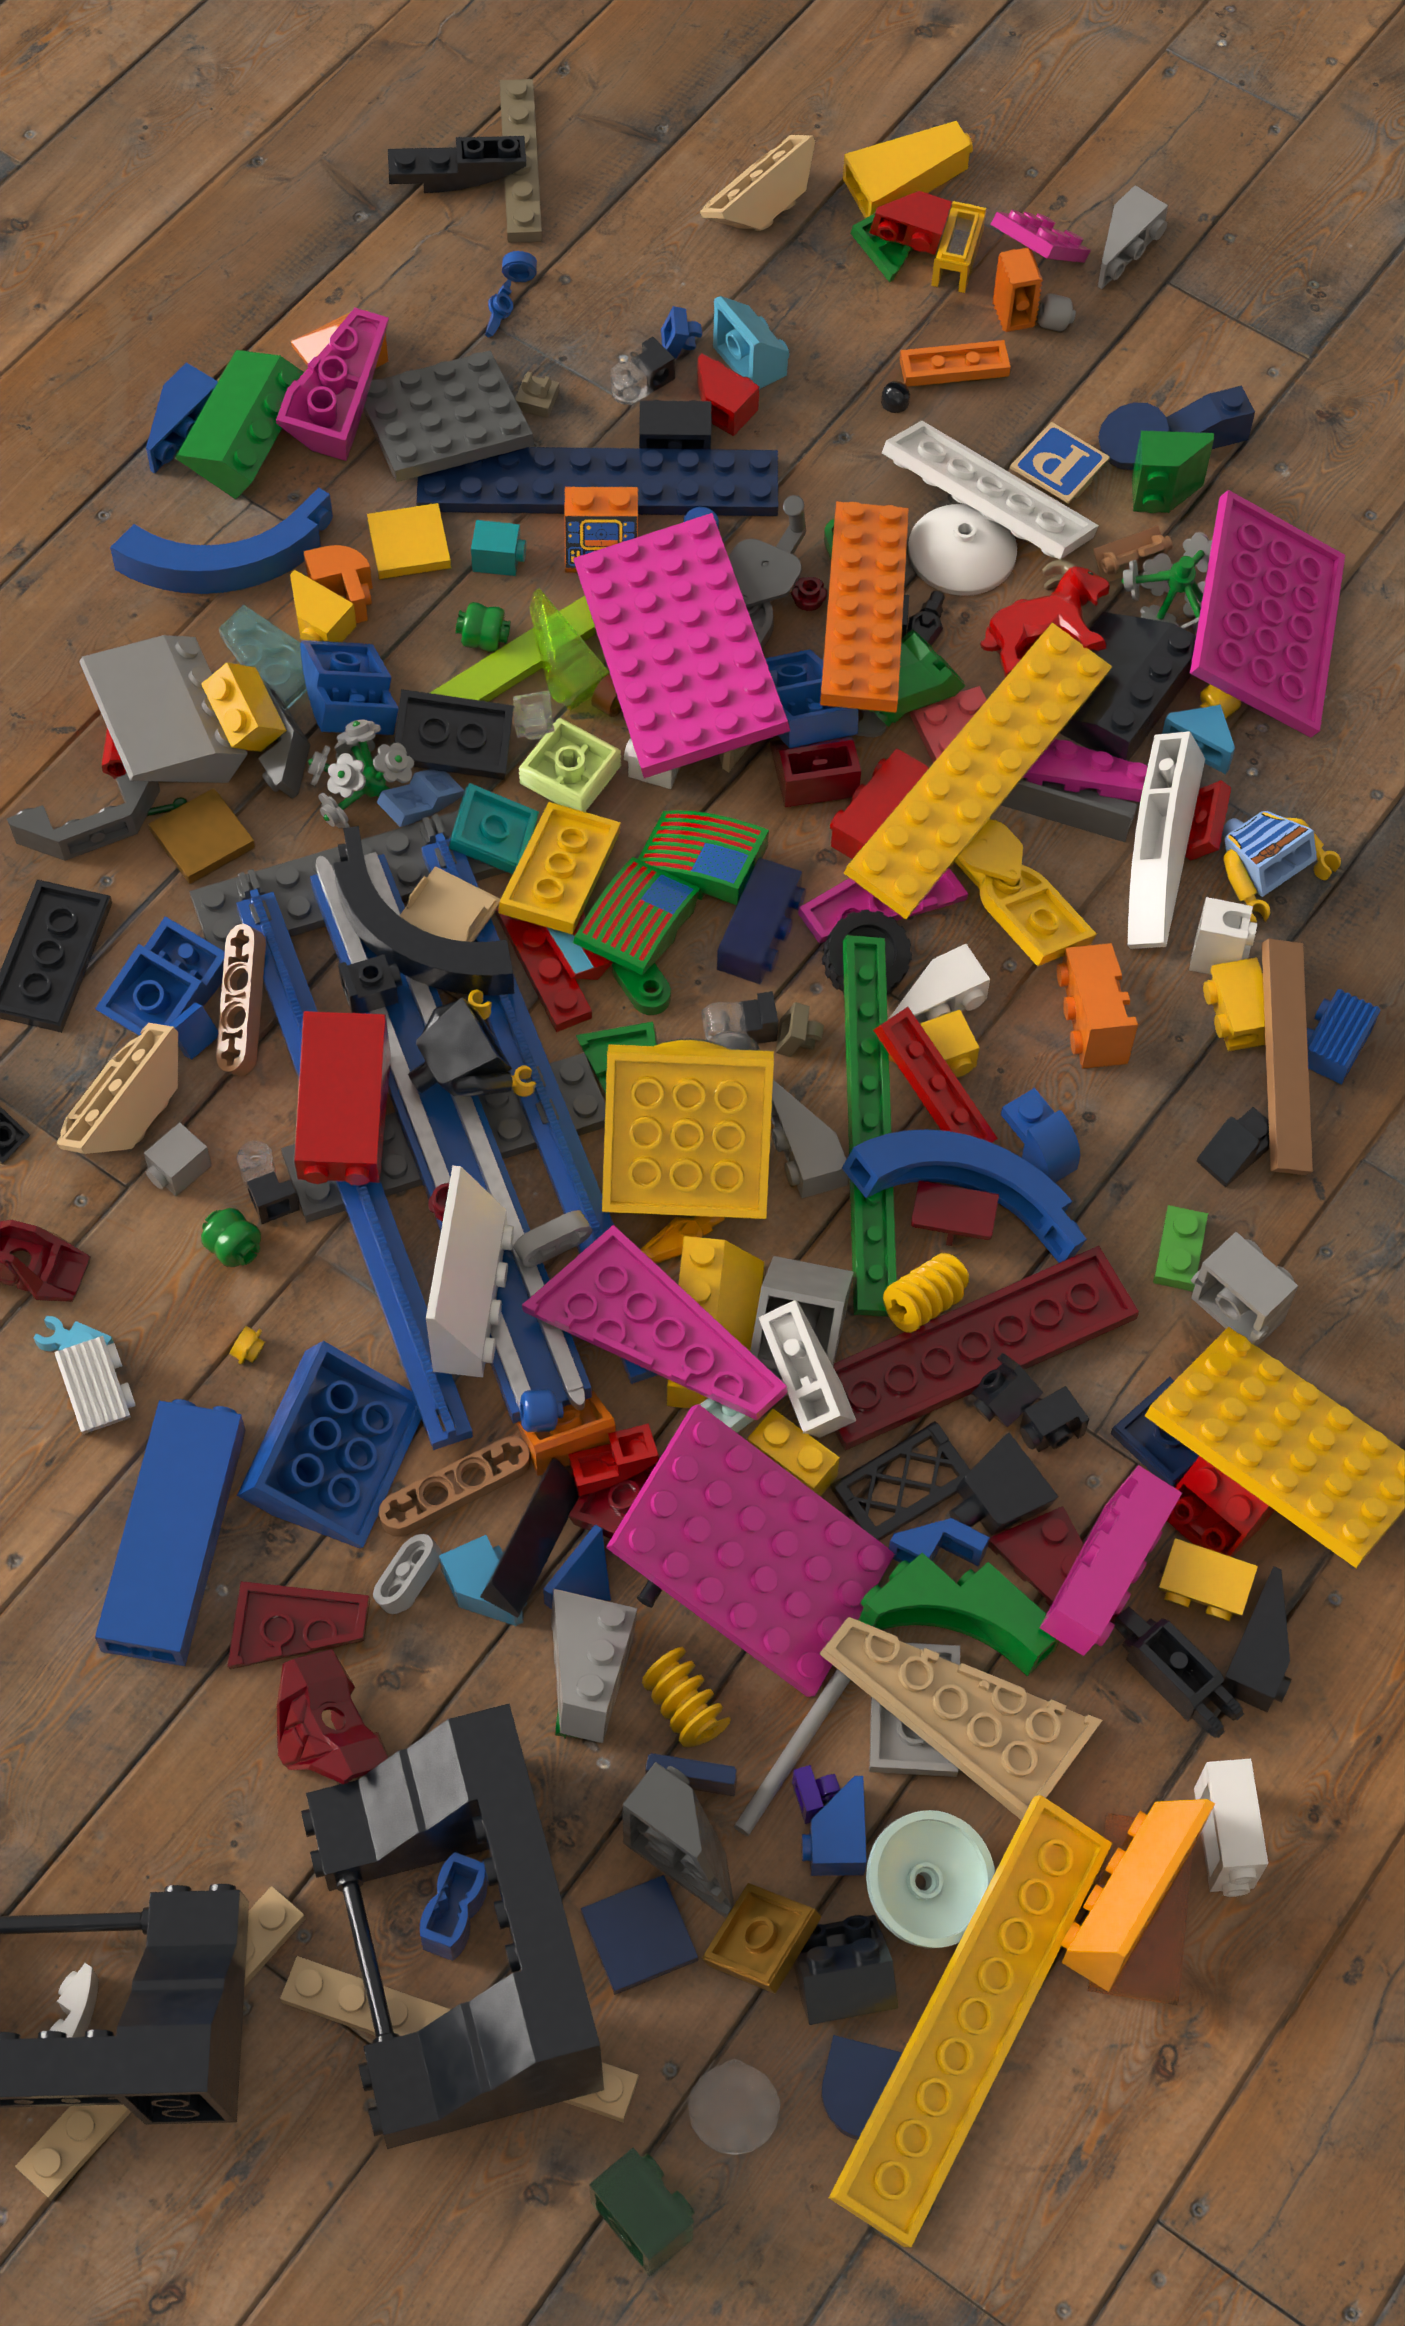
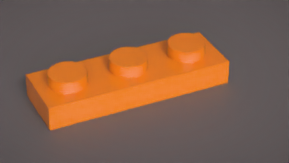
(955, 363)

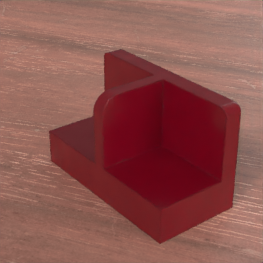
(954, 1211)

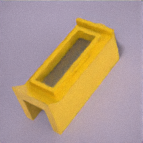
(960, 243)

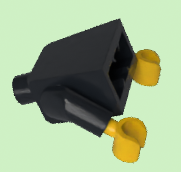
(464, 1053)

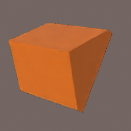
(573, 1433)

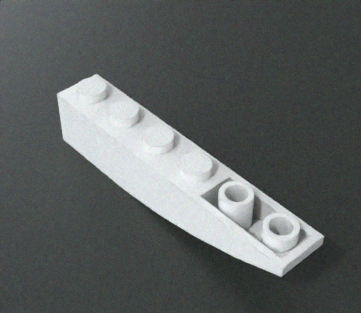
(1162, 836)

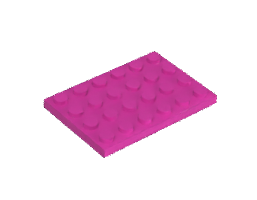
(1268, 614)
(749, 1549)

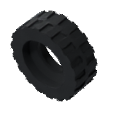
(868, 925)

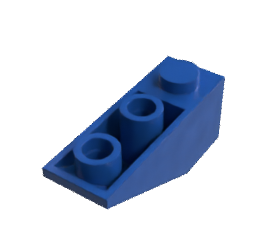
(176, 413)

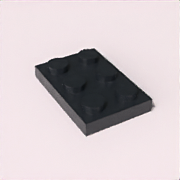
(455, 733)

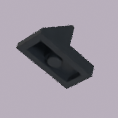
(1236, 1146)

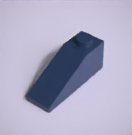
(1221, 412)

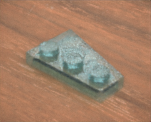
(267, 648)

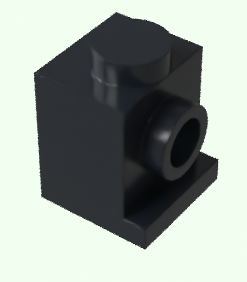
(370, 984)
(1005, 1392)
(1053, 1421)

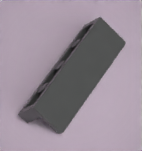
(1080, 810)

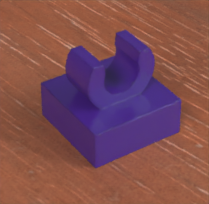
(812, 1792)

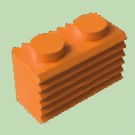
(1017, 289)

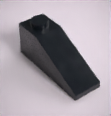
(1263, 1652)

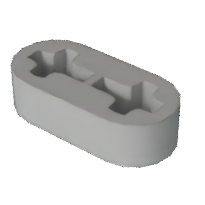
(552, 1238)

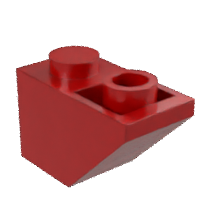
(912, 221)
(731, 395)

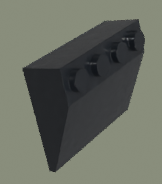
(1147, 672)

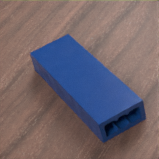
(171, 1532)

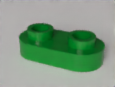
(636, 984)

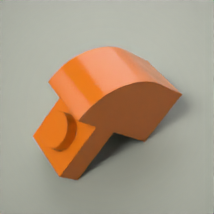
(344, 573)

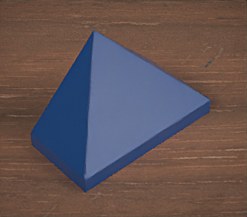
(583, 1571)

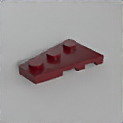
(293, 1621)

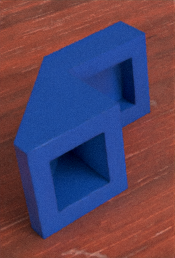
(944, 1534)

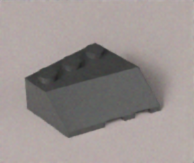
(674, 1835)

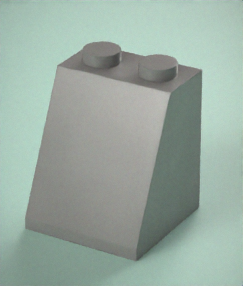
(821, 1294)

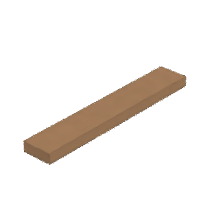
(1287, 1057)

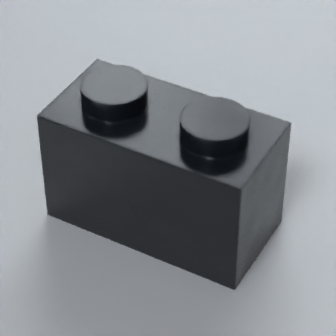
(675, 424)

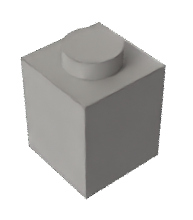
(176, 1160)

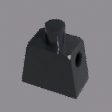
(1002, 1489)

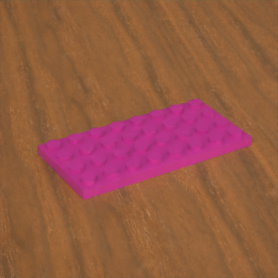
(680, 646)

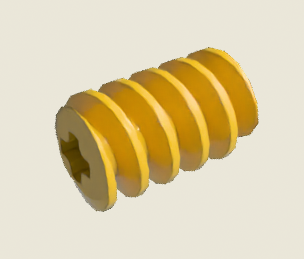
(926, 1292)
(682, 1701)

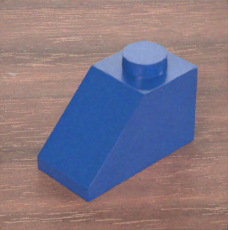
(838, 1834)

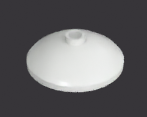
(958, 561)

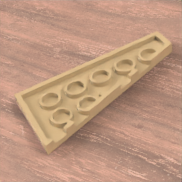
(977, 1721)

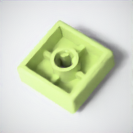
(551, 770)

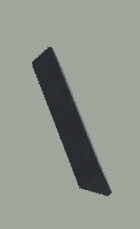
(532, 1540)

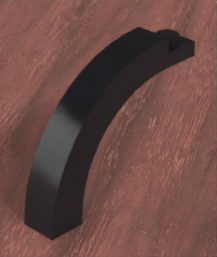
(418, 954)

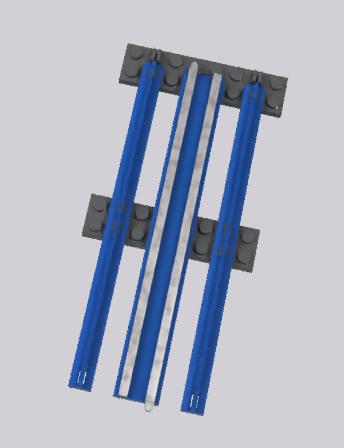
(431, 1127)

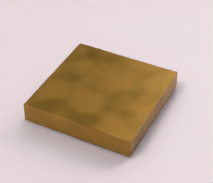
(201, 835)
(761, 1938)

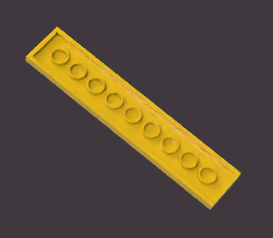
(977, 771)
(970, 2022)

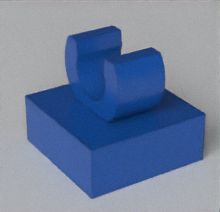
(679, 333)

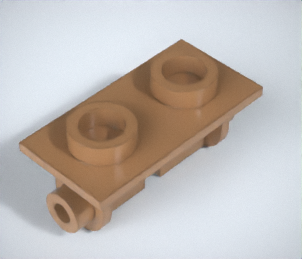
(1141, 546)

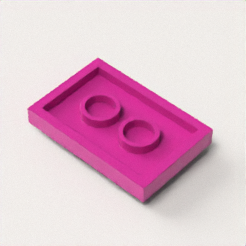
(1040, 236)

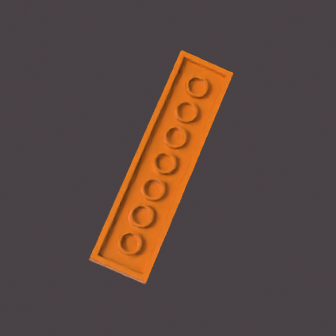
(865, 607)

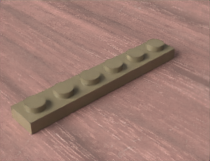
(521, 187)

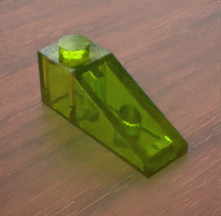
(567, 661)

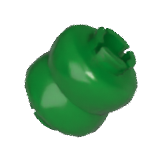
(483, 627)
(231, 1237)

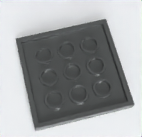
(445, 416)

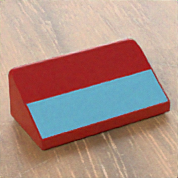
(576, 960)

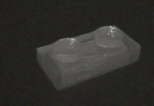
(533, 715)

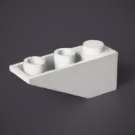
(947, 985)

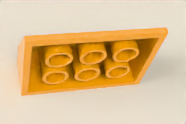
(1135, 1889)

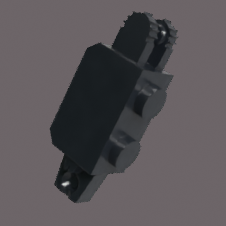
(1176, 1670)

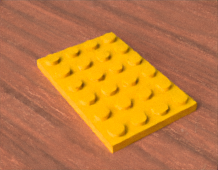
(1287, 1445)

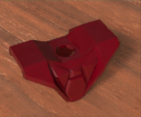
(54, 1265)
(303, 1739)

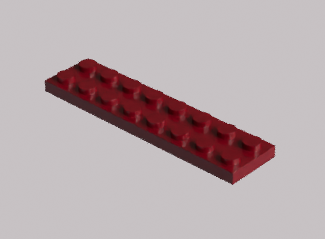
(956, 1350)

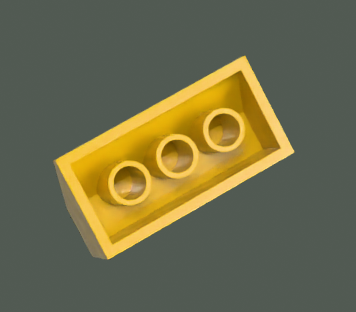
(727, 1286)

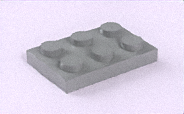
(897, 1747)

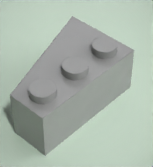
(590, 1659)

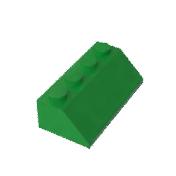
(239, 421)

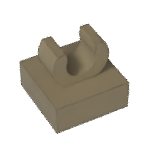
(537, 395)
(797, 1031)

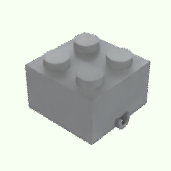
(1244, 1289)

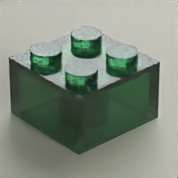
(643, 2210)

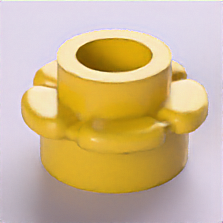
(247, 1345)

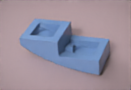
(423, 797)

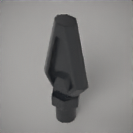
(927, 621)

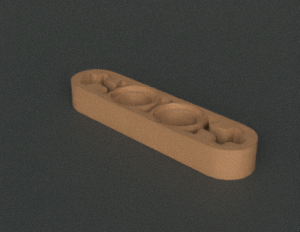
(246, 999)
(451, 1480)

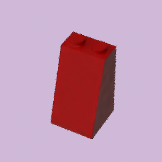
(342, 1097)

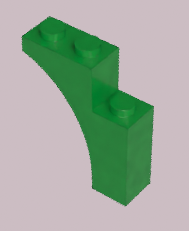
(977, 1605)

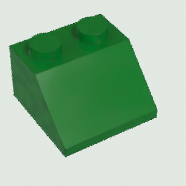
(1169, 469)

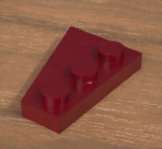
(1041, 1551)

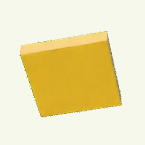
(408, 541)

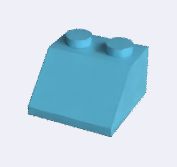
(748, 343)

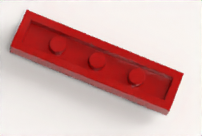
(554, 987)
(931, 1077)

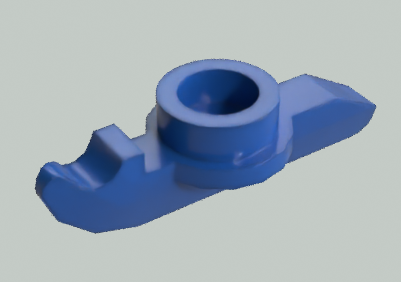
(500, 308)

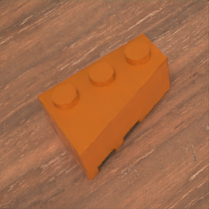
(1096, 1006)

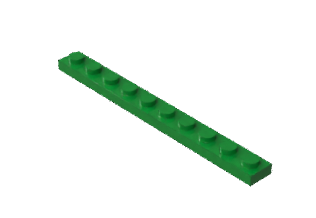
(868, 1118)

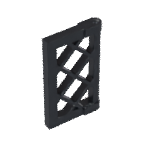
(903, 1449)

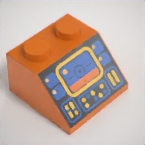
(598, 519)

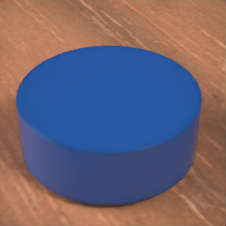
(519, 266)

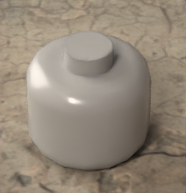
(1055, 312)

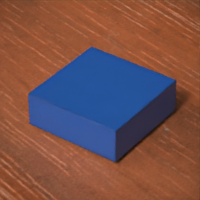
(194, 1030)

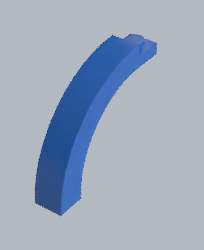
(228, 565)
(972, 1165)

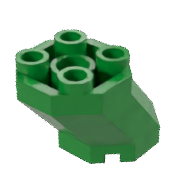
(922, 678)

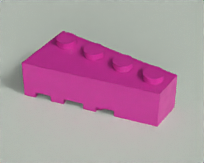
(1110, 1561)

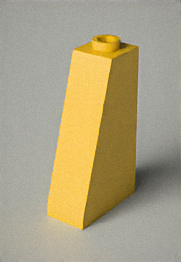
(906, 165)

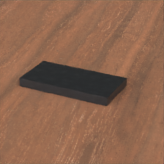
(51, 954)

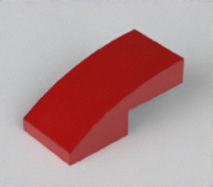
(625, 1456)

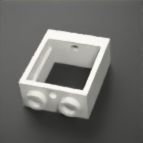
(1234, 1830)

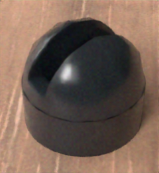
(895, 397)

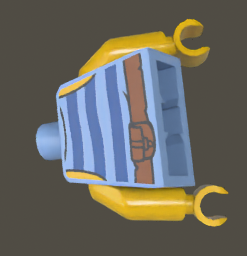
(1270, 852)

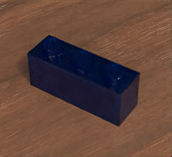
(761, 921)

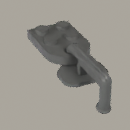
(768, 570)

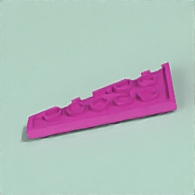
(640, 1314)

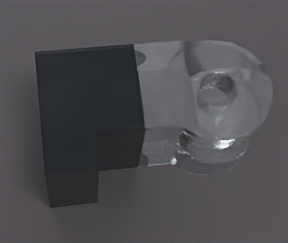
(643, 373)
(752, 1017)
(260, 1179)

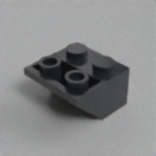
(846, 1971)

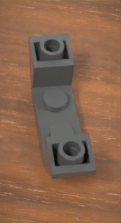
(288, 758)
(80, 836)

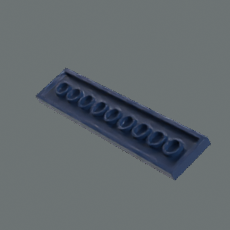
(665, 478)

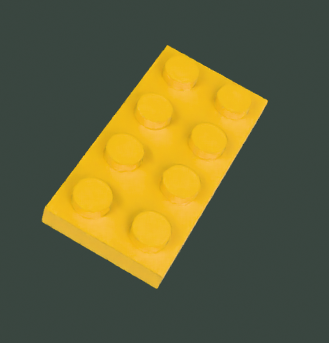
(559, 868)

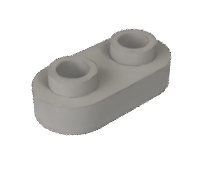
(407, 1574)

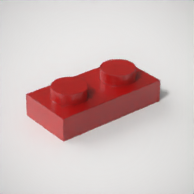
(1208, 820)

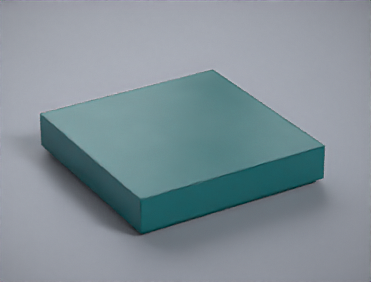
(492, 828)

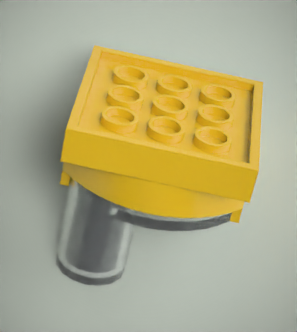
(688, 1127)

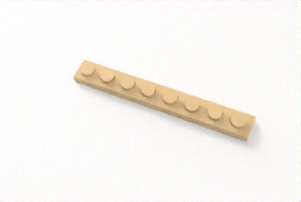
(344, 2001)
(86, 2128)

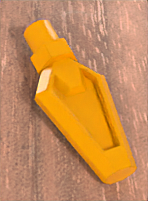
(669, 1240)

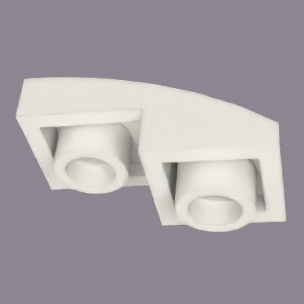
(77, 2001)

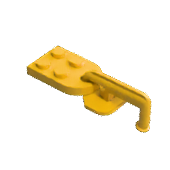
(1021, 897)

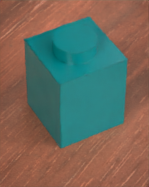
(497, 548)

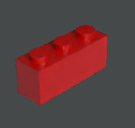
(875, 802)

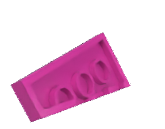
(1085, 768)
(828, 908)

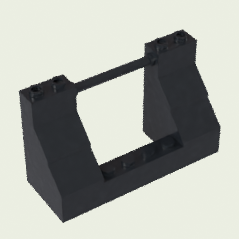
(179, 2028)
(530, 2033)

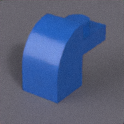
(1046, 1135)

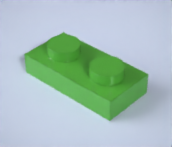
(1180, 1247)

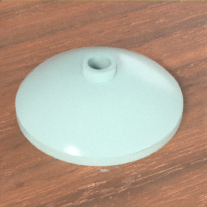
(955, 1873)

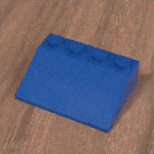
(333, 1446)

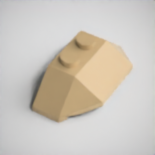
(765, 186)
(125, 1095)

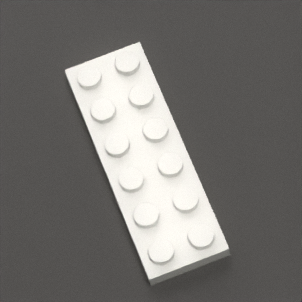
(990, 490)

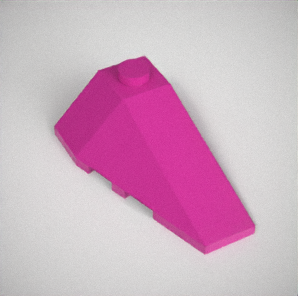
(331, 394)

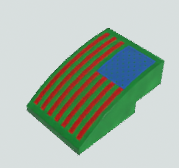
(706, 851)
(637, 916)

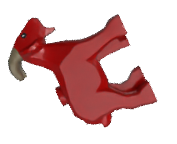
(1020, 625)

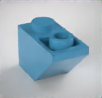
(467, 1574)

